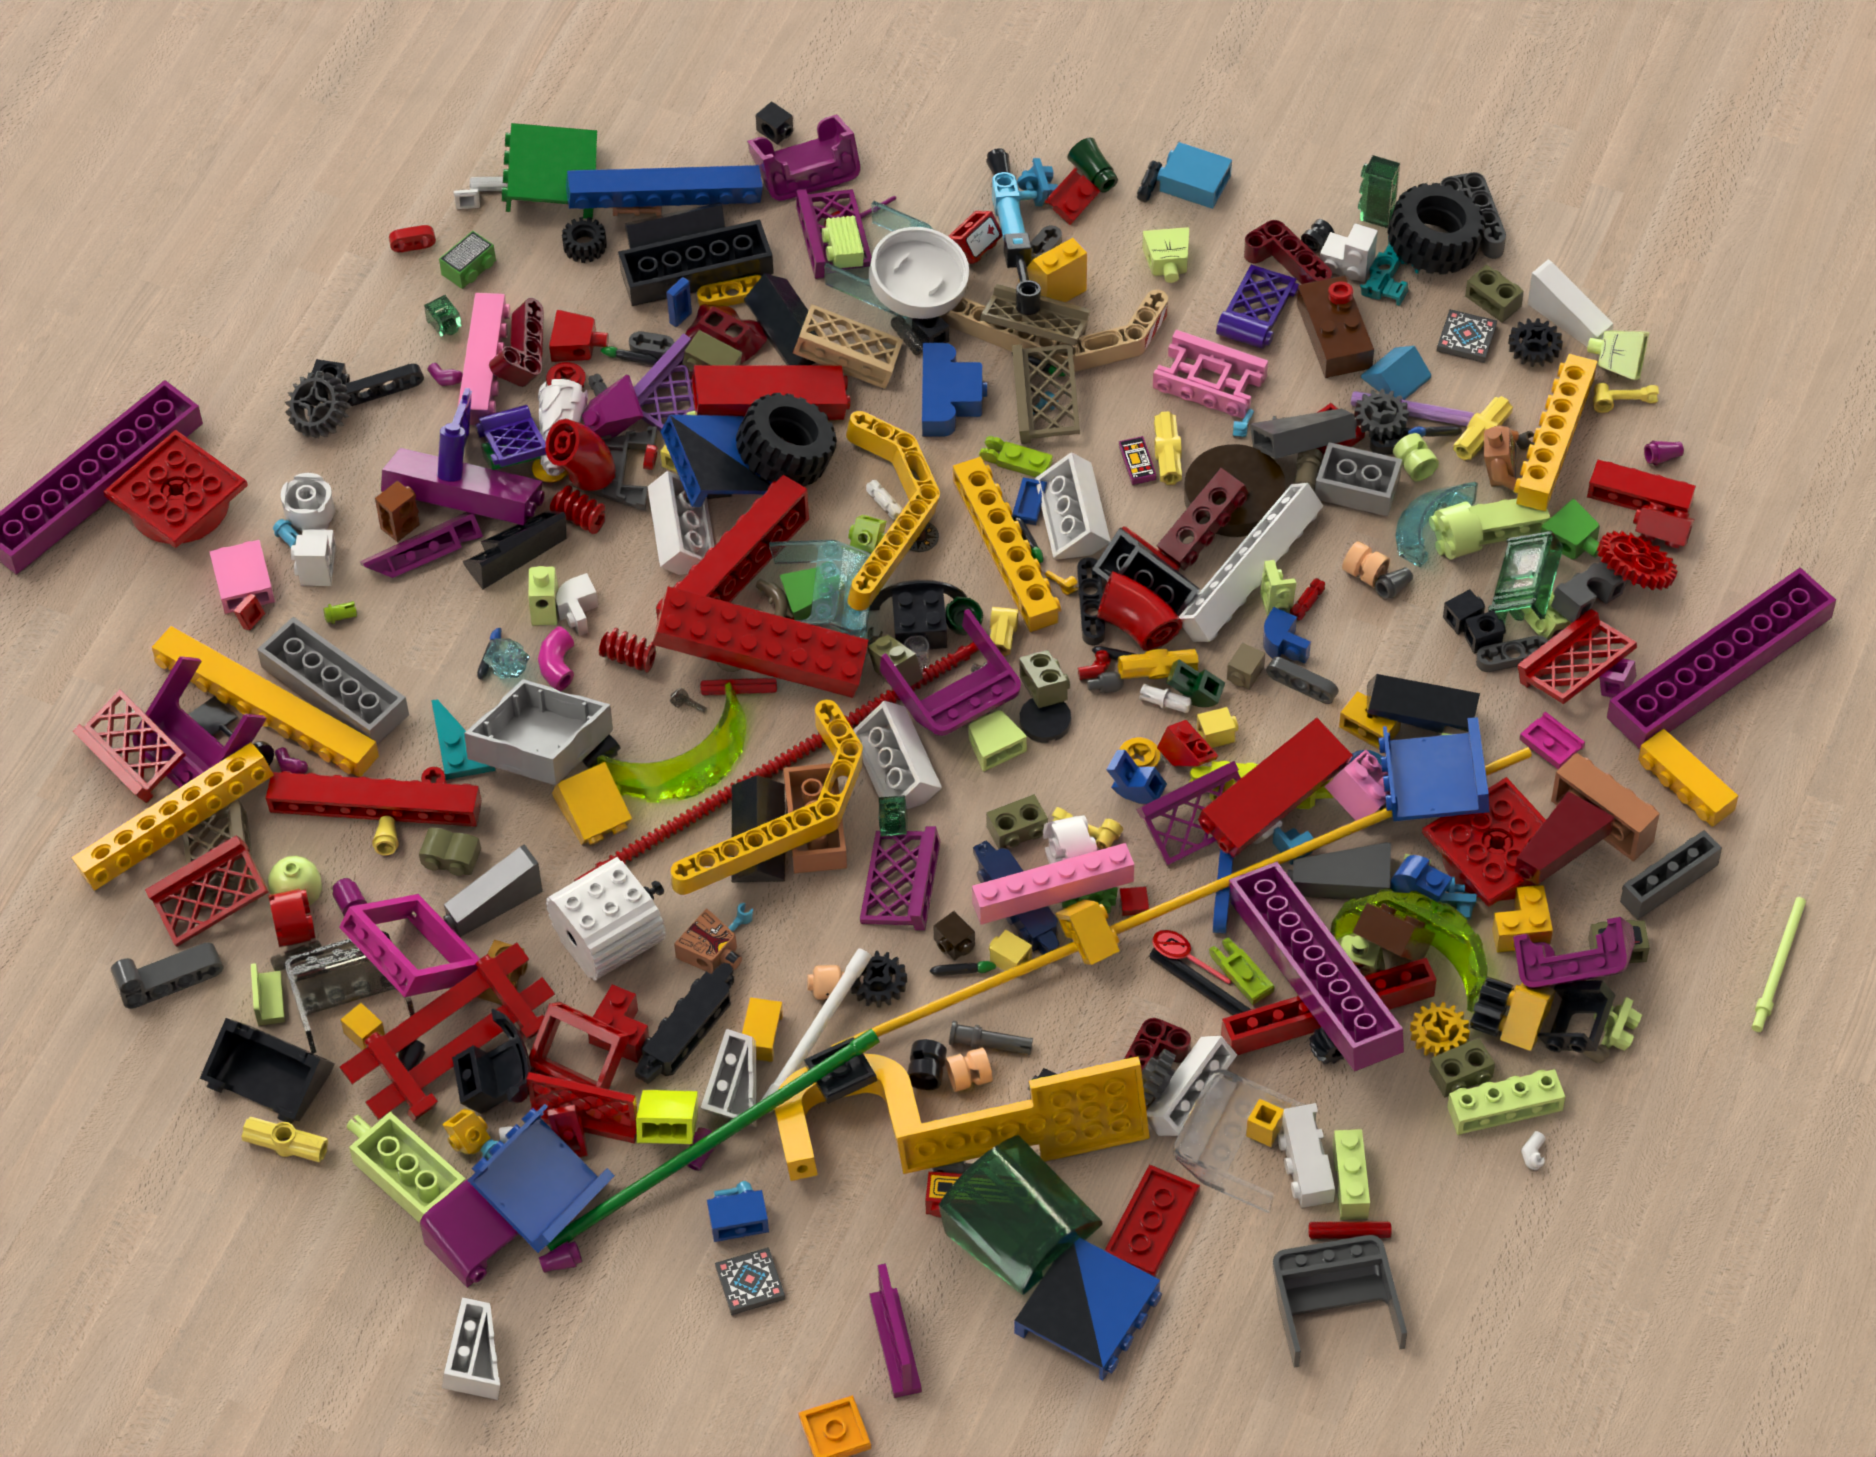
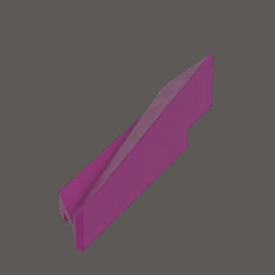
(425, 546)

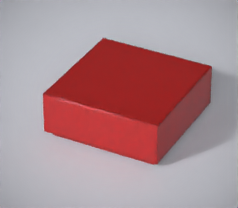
(249, 612)
(1133, 900)

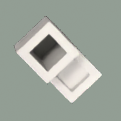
(574, 599)

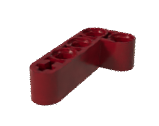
(1280, 242)
(522, 359)
(1167, 1037)

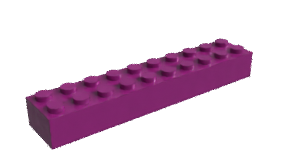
(77, 484)
(1721, 658)
(1316, 966)

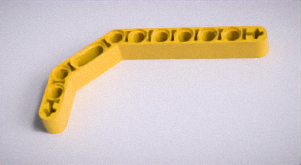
(923, 496)
(689, 872)

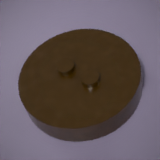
(1251, 467)

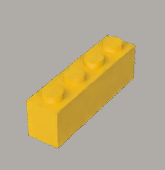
(1687, 778)

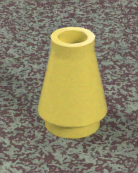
(385, 838)

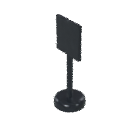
(216, 716)

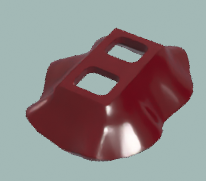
(747, 342)

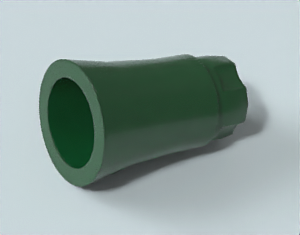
(1093, 164)

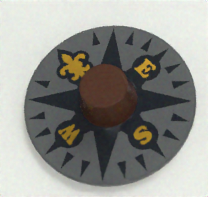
(927, 539)

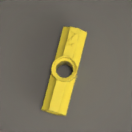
(1473, 438)
(1168, 448)
(269, 1136)

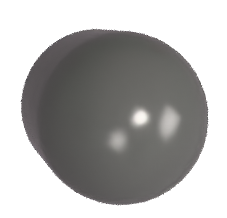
(1106, 682)

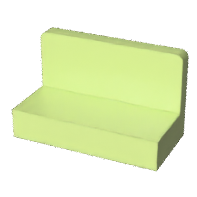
(267, 996)

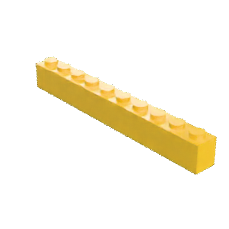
(258, 696)

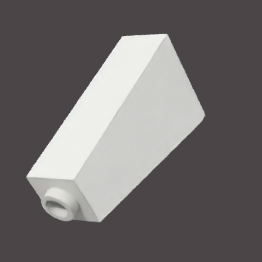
(1566, 305)

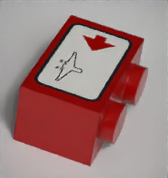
(977, 235)

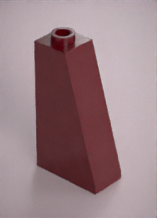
(1562, 838)

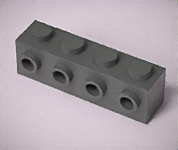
(1670, 874)

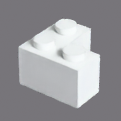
(1351, 254)
(314, 557)

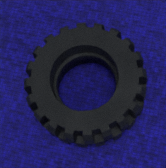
(1429, 248)
(794, 421)

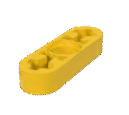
(722, 287)

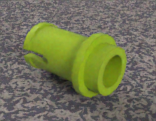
(339, 612)

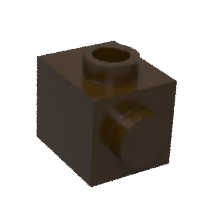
(954, 936)

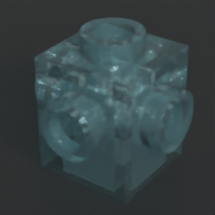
(506, 658)

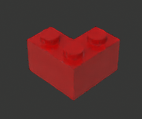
(619, 1010)

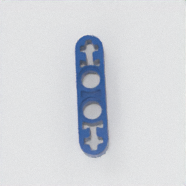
(1223, 896)

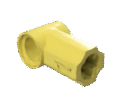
(1002, 626)

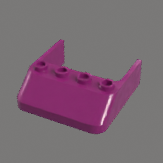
(965, 698)
(199, 746)

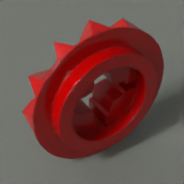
(568, 370)

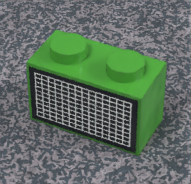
(467, 259)

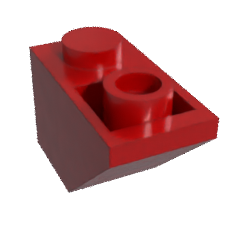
(1185, 746)

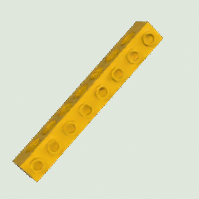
(1556, 432)
(1006, 544)
(172, 816)

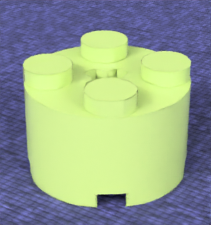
(1456, 530)

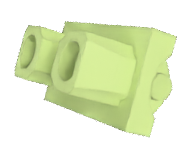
(1617, 1018)

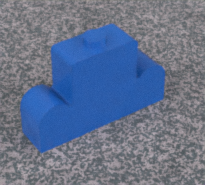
(949, 389)

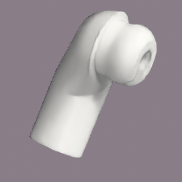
(1530, 1151)

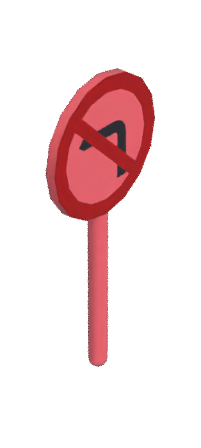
(1178, 947)

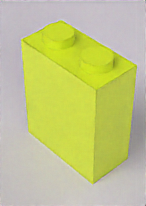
(667, 1117)

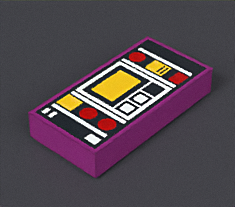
(1137, 460)

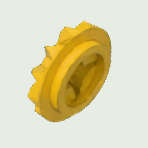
(1142, 747)

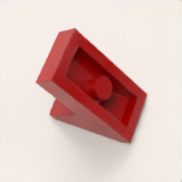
(569, 1128)

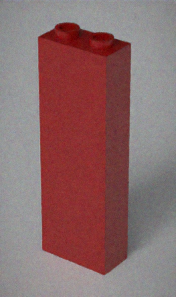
(733, 388)
(1274, 788)

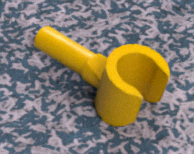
(1067, 585)

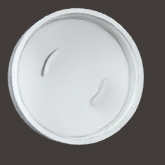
(918, 272)

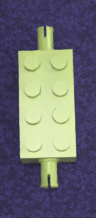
(402, 1164)

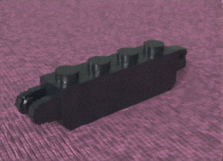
(686, 1025)

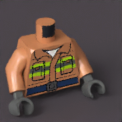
(1501, 454)

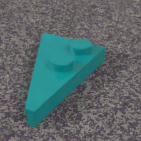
(453, 746)

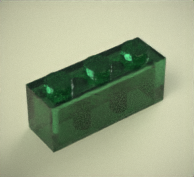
(1378, 190)

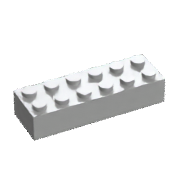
(332, 680)

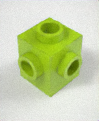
(866, 533)

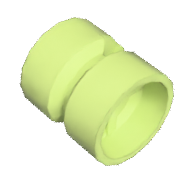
(1416, 457)

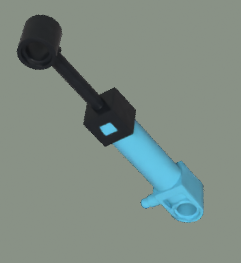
(1017, 243)

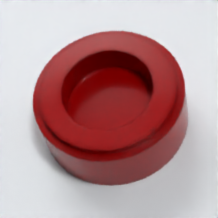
(1340, 293)
(650, 457)

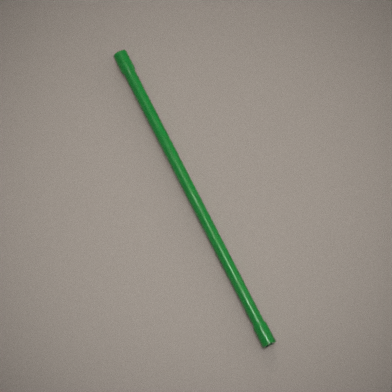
(855, 1048)

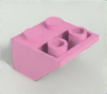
(1360, 786)

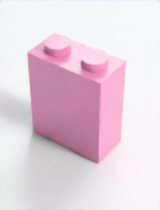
(241, 572)

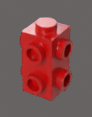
(1655, 522)

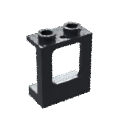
(1579, 997)

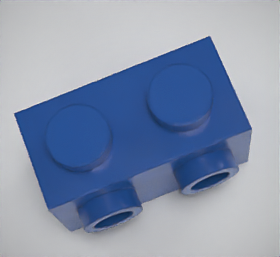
(737, 1215)

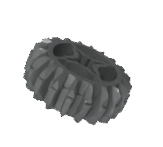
(326, 414)

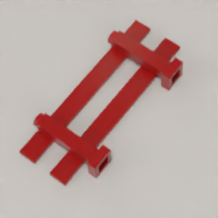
(409, 1084)

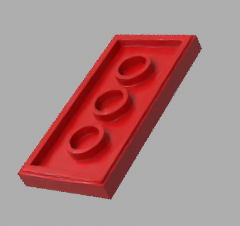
(1152, 1219)

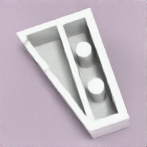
(733, 1077)
(1306, 1156)
(472, 1354)

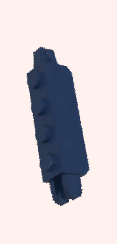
(1035, 926)

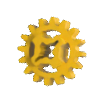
(1447, 1023)

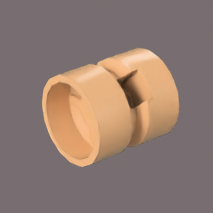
(1365, 563)
(969, 1069)

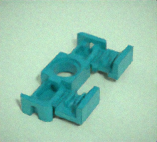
(1382, 280)

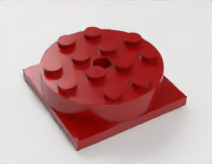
(176, 491)
(1485, 846)

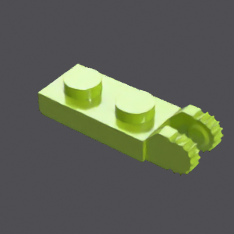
(1015, 457)
(1242, 971)

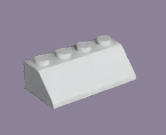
(1073, 509)
(680, 530)
(896, 755)

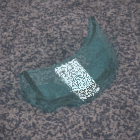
(1413, 519)

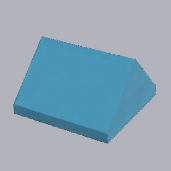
(1398, 371)

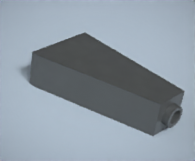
(1303, 432)
(1344, 873)
(495, 892)

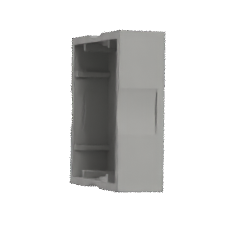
(539, 732)

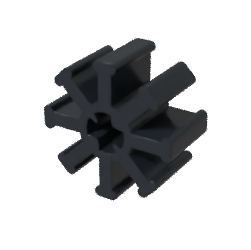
(1491, 1006)

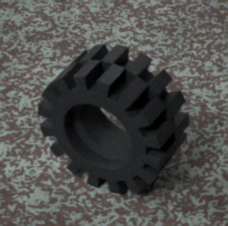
(584, 229)

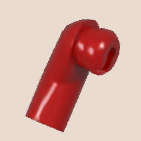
(1099, 666)

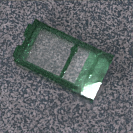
(1527, 575)

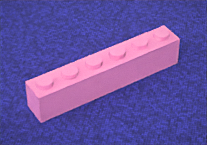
(484, 344)
(1053, 883)

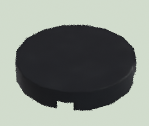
(1045, 722)

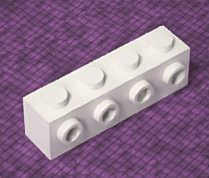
(1173, 1107)

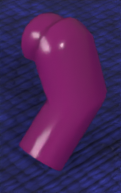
(445, 377)
(290, 764)

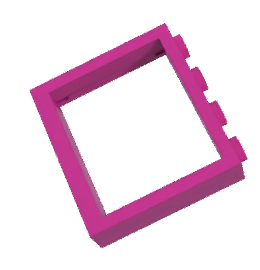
(361, 930)

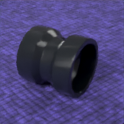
(1317, 235)

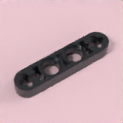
(401, 377)
(1090, 601)

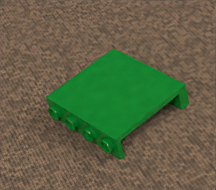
(540, 162)

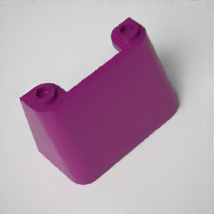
(808, 165)
(1541, 968)
(465, 1232)

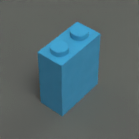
(1195, 175)

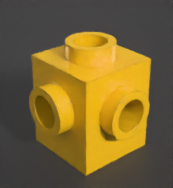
(466, 1132)

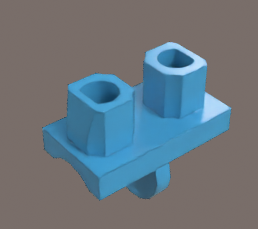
(1037, 180)
(1463, 902)

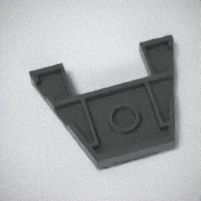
(626, 494)

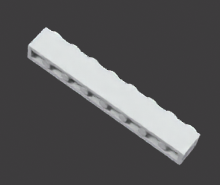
(1244, 568)

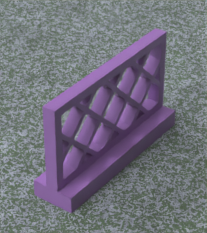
(656, 379)

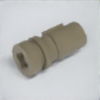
(1308, 467)

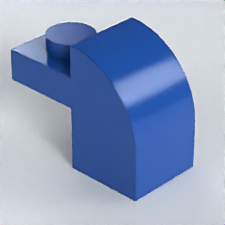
(1280, 637)
(1135, 782)
(1418, 876)

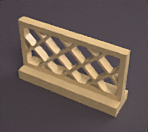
(859, 365)

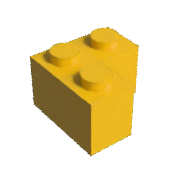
(1529, 918)
(1088, 927)
(1526, 1015)

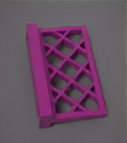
(812, 230)
(1182, 796)
(921, 885)
(894, 1337)

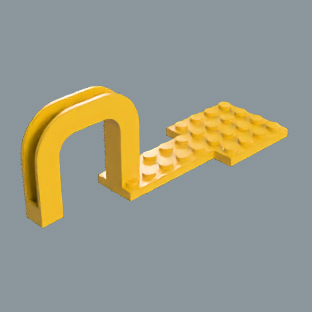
(1064, 1117)

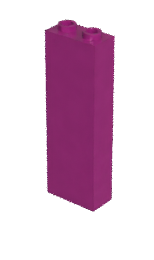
(477, 492)

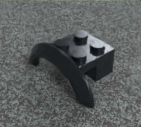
(919, 609)
(493, 1076)

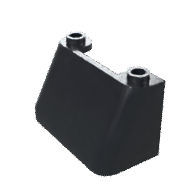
(265, 1070)

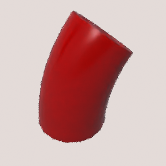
(580, 454)
(1138, 612)

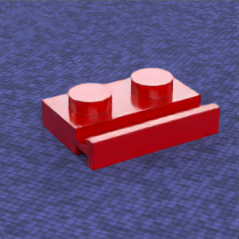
(1072, 196)

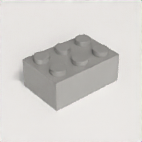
(1358, 479)

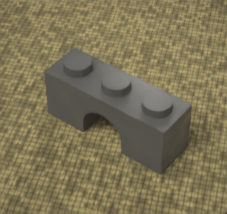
(1580, 592)

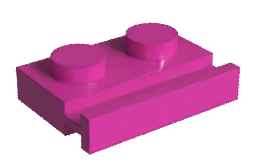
(1551, 740)

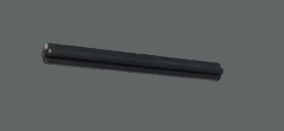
(1200, 983)

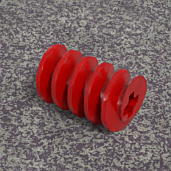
(579, 509)
(627, 651)

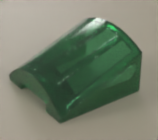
(1015, 1213)

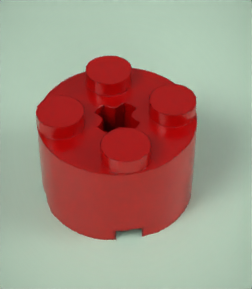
(290, 917)

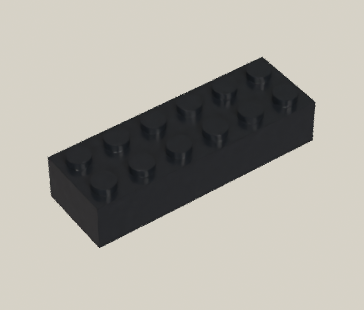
(699, 258)

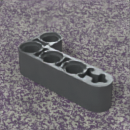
(1476, 187)
(166, 975)

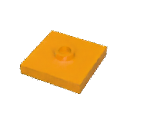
(835, 1429)

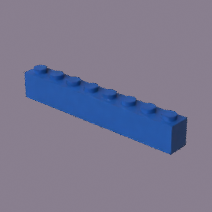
(663, 186)

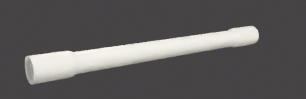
(852, 972)

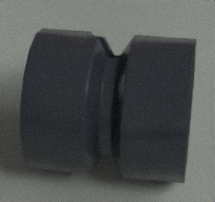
(926, 1064)

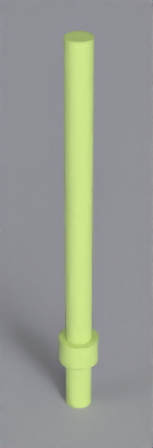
(1765, 1005)

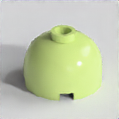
(294, 874)

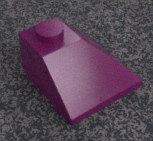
(613, 409)

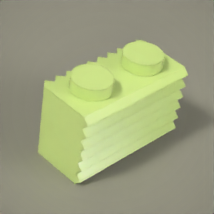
(843, 242)

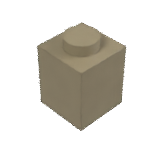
(1245, 666)

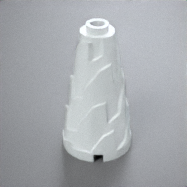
(557, 402)

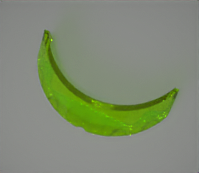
(691, 771)
(1452, 938)

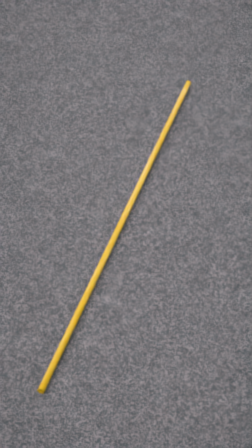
(1158, 911)

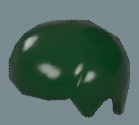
(955, 613)

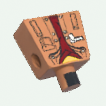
(708, 944)

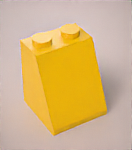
(1060, 271)
(592, 804)

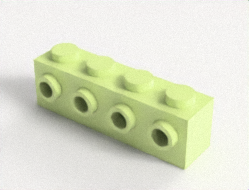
(1506, 1101)

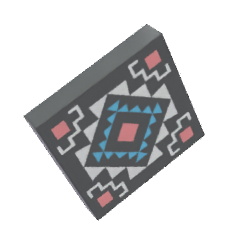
(1467, 335)
(750, 1281)

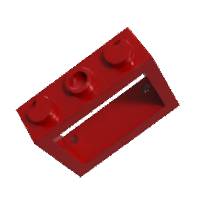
(560, 1012)

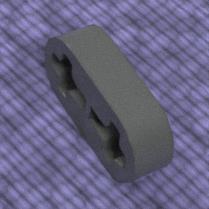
(1040, 241)
(652, 343)

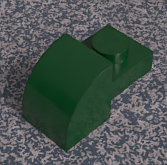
(1202, 687)

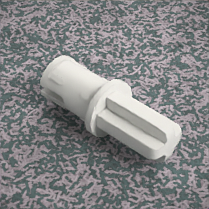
(1165, 698)

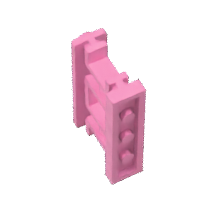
(1216, 359)

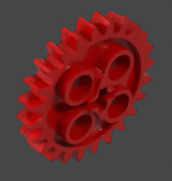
(1637, 560)

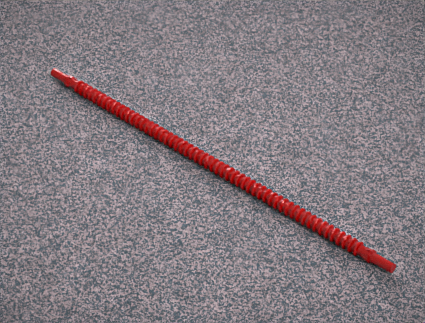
(962, 654)

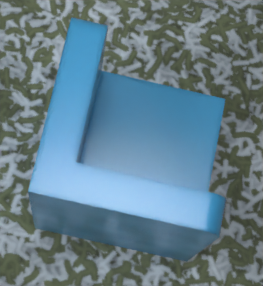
(1290, 839)

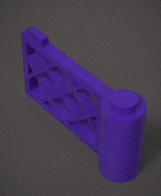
(1246, 326)
(502, 426)
(453, 440)

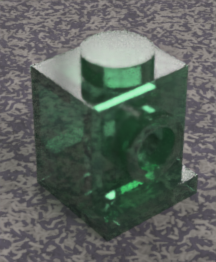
(444, 321)
(893, 815)

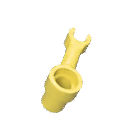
(1604, 397)
(1104, 835)

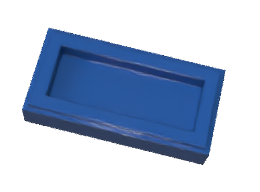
(679, 302)
(1029, 501)

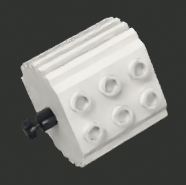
(606, 918)

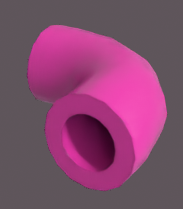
(552, 658)

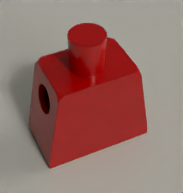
(574, 337)

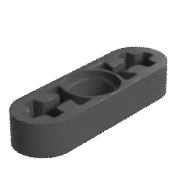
(1506, 662)
(1302, 680)

